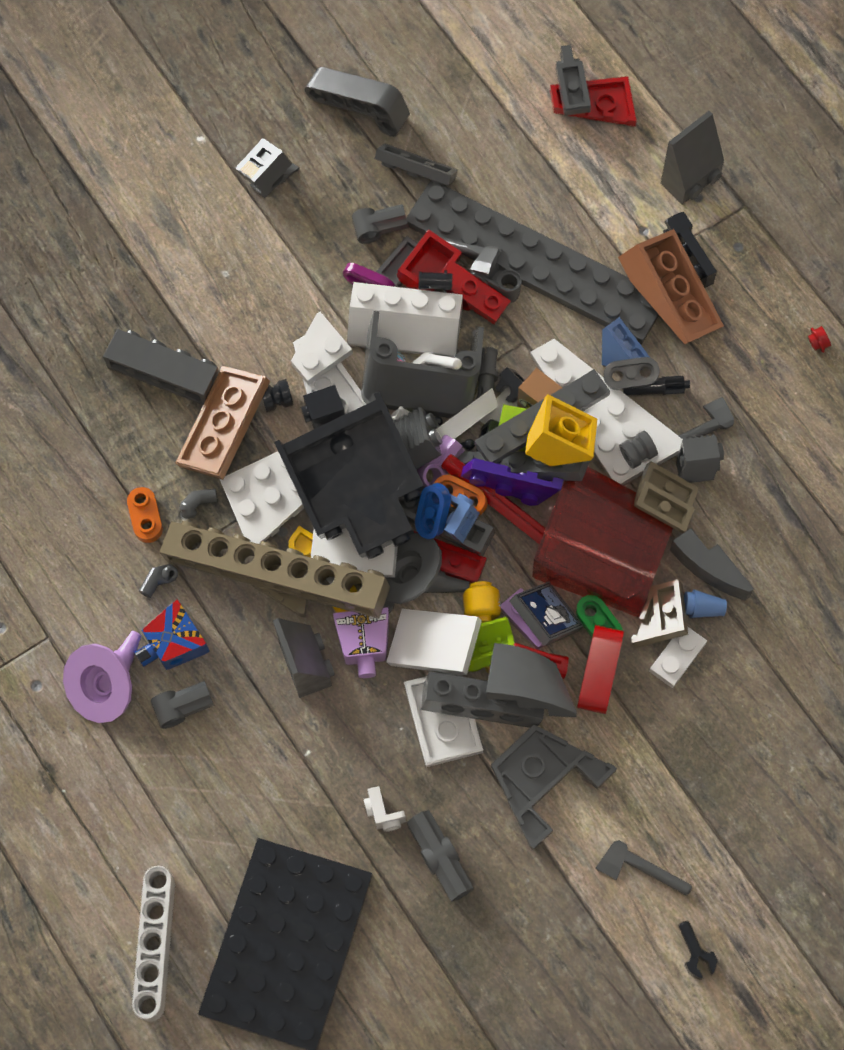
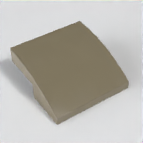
(666, 496)

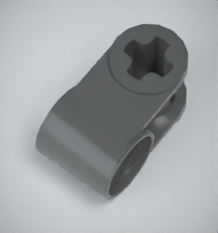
(500, 276)

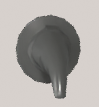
(420, 572)

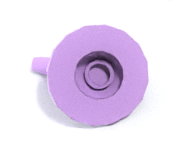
(99, 679)

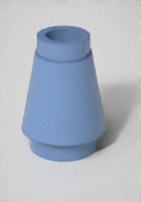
(704, 605)

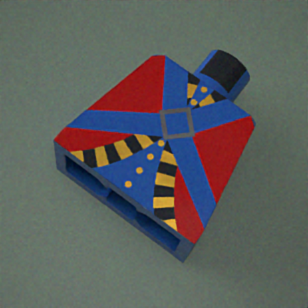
(171, 639)

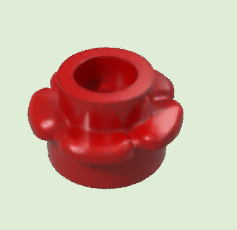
(819, 339)

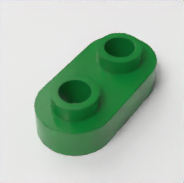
(602, 617)

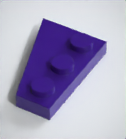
(505, 483)

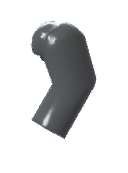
(196, 498)
(158, 576)

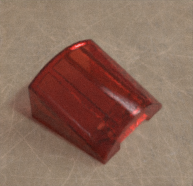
(601, 544)

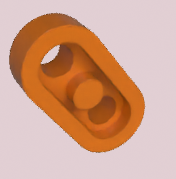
(466, 489)
(144, 513)

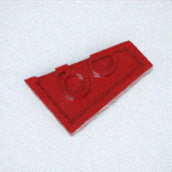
(609, 101)

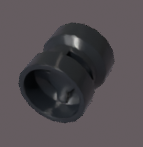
(278, 394)

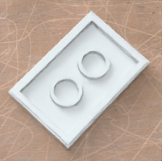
(343, 550)
(434, 641)
(441, 735)

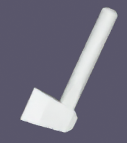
(430, 358)

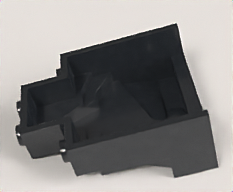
(355, 477)

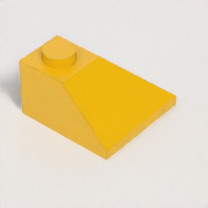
(561, 434)

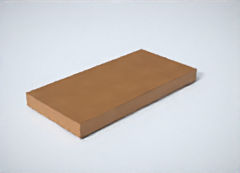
(222, 422)

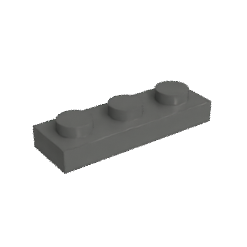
(415, 165)

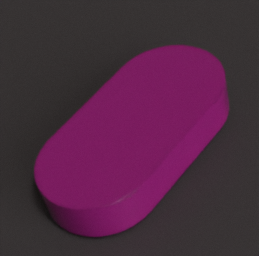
(360, 274)

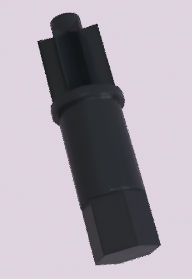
(662, 386)

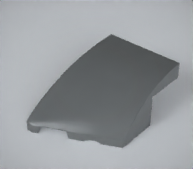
(529, 680)

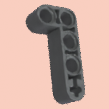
(361, 96)

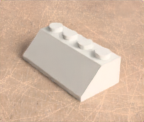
(409, 317)

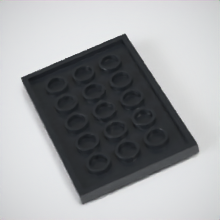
(286, 945)

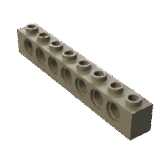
(366, 601)

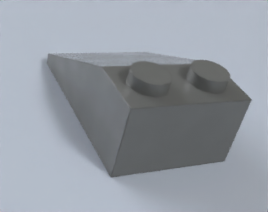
(693, 160)
(303, 656)

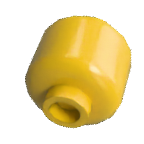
(482, 601)

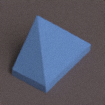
(620, 343)

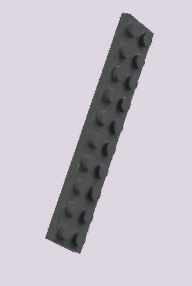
(539, 260)

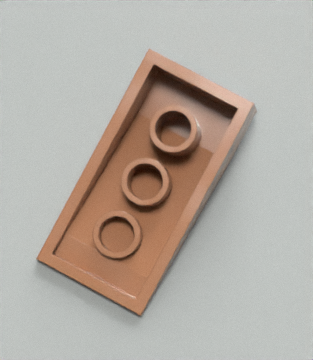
(671, 286)

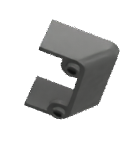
(415, 385)

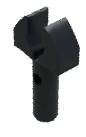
(696, 952)

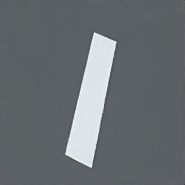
(469, 415)

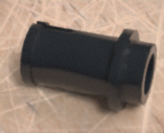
(435, 280)

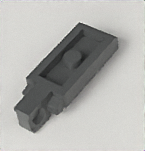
(572, 83)

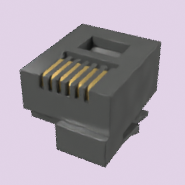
(266, 168)

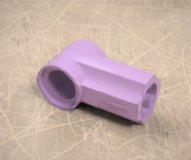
(448, 447)

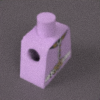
(363, 639)

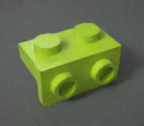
(490, 632)

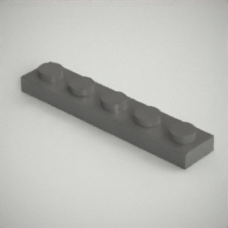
(513, 433)
(521, 463)

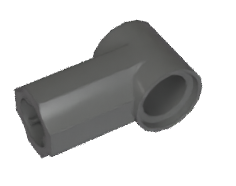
(372, 224)
(174, 706)

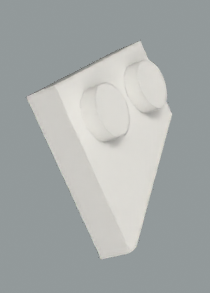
(319, 350)

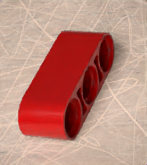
(600, 669)

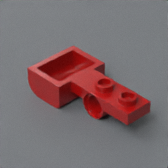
(435, 256)

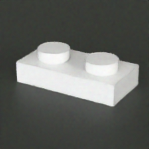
(677, 657)

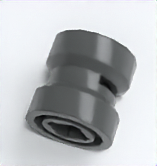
(638, 449)

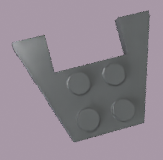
(534, 768)

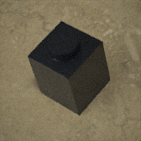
(322, 406)

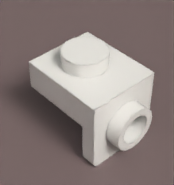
(375, 806)

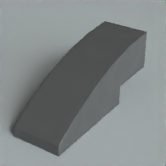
(710, 565)

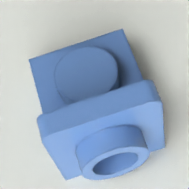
(462, 519)

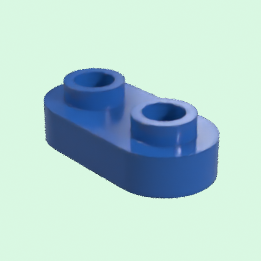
(434, 506)

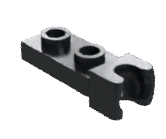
(697, 256)

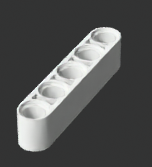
(159, 958)

